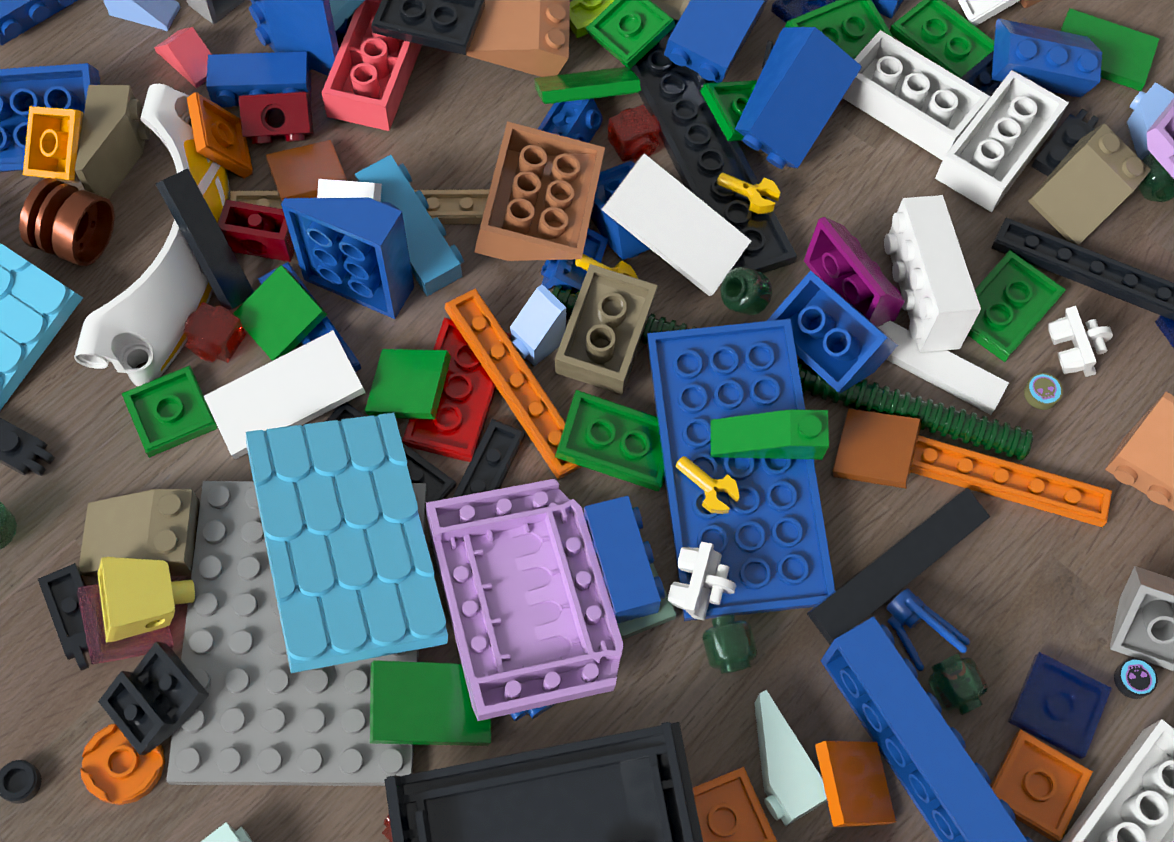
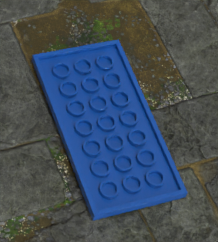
(777, 527)

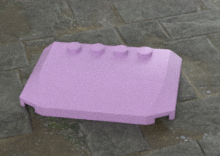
(524, 598)

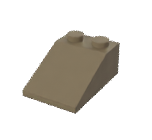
(109, 138)
(1089, 184)
(605, 329)
(142, 526)

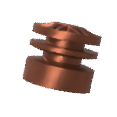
(67, 221)

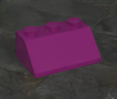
(851, 272)

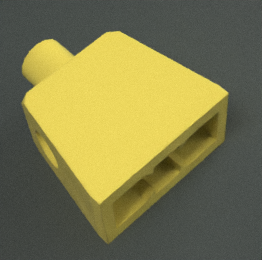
(139, 596)

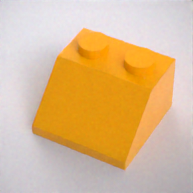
(52, 143)

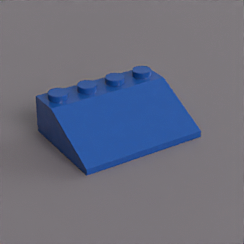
(298, 28)
(37, 87)
(352, 249)

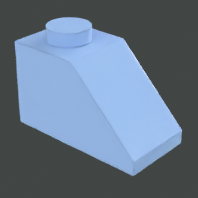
(146, 12)
(1147, 109)
(539, 326)

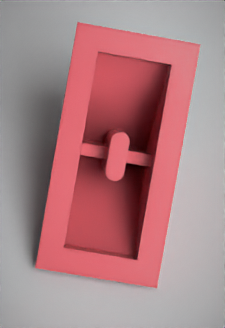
(186, 54)

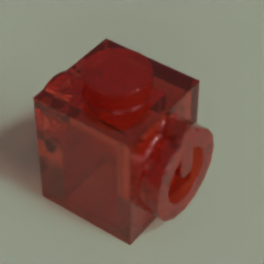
(634, 133)
(213, 333)

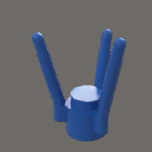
(911, 610)

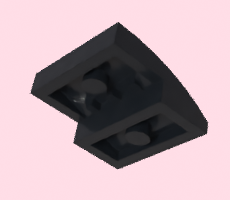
(153, 698)

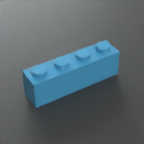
(431, 258)

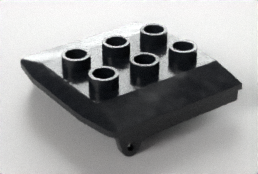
(572, 792)

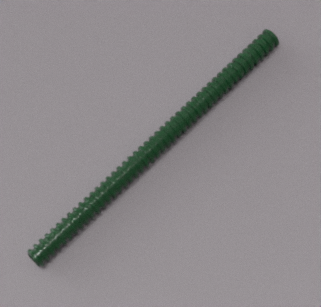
(882, 400)

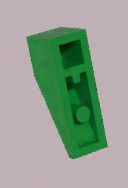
(771, 435)

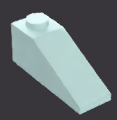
(787, 771)

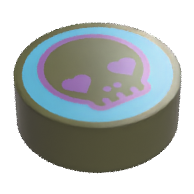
(1043, 391)

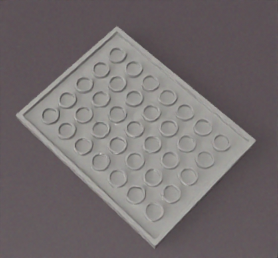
(258, 715)

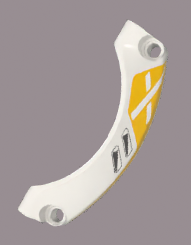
(151, 314)

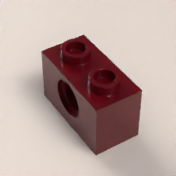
(256, 112)
(256, 230)

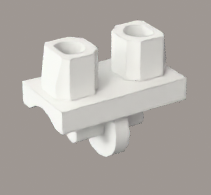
(1072, 329)
(707, 580)

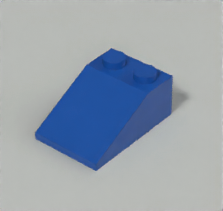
(619, 239)

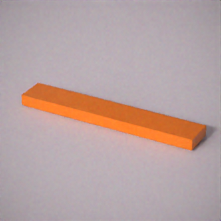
(511, 377)
(1011, 481)

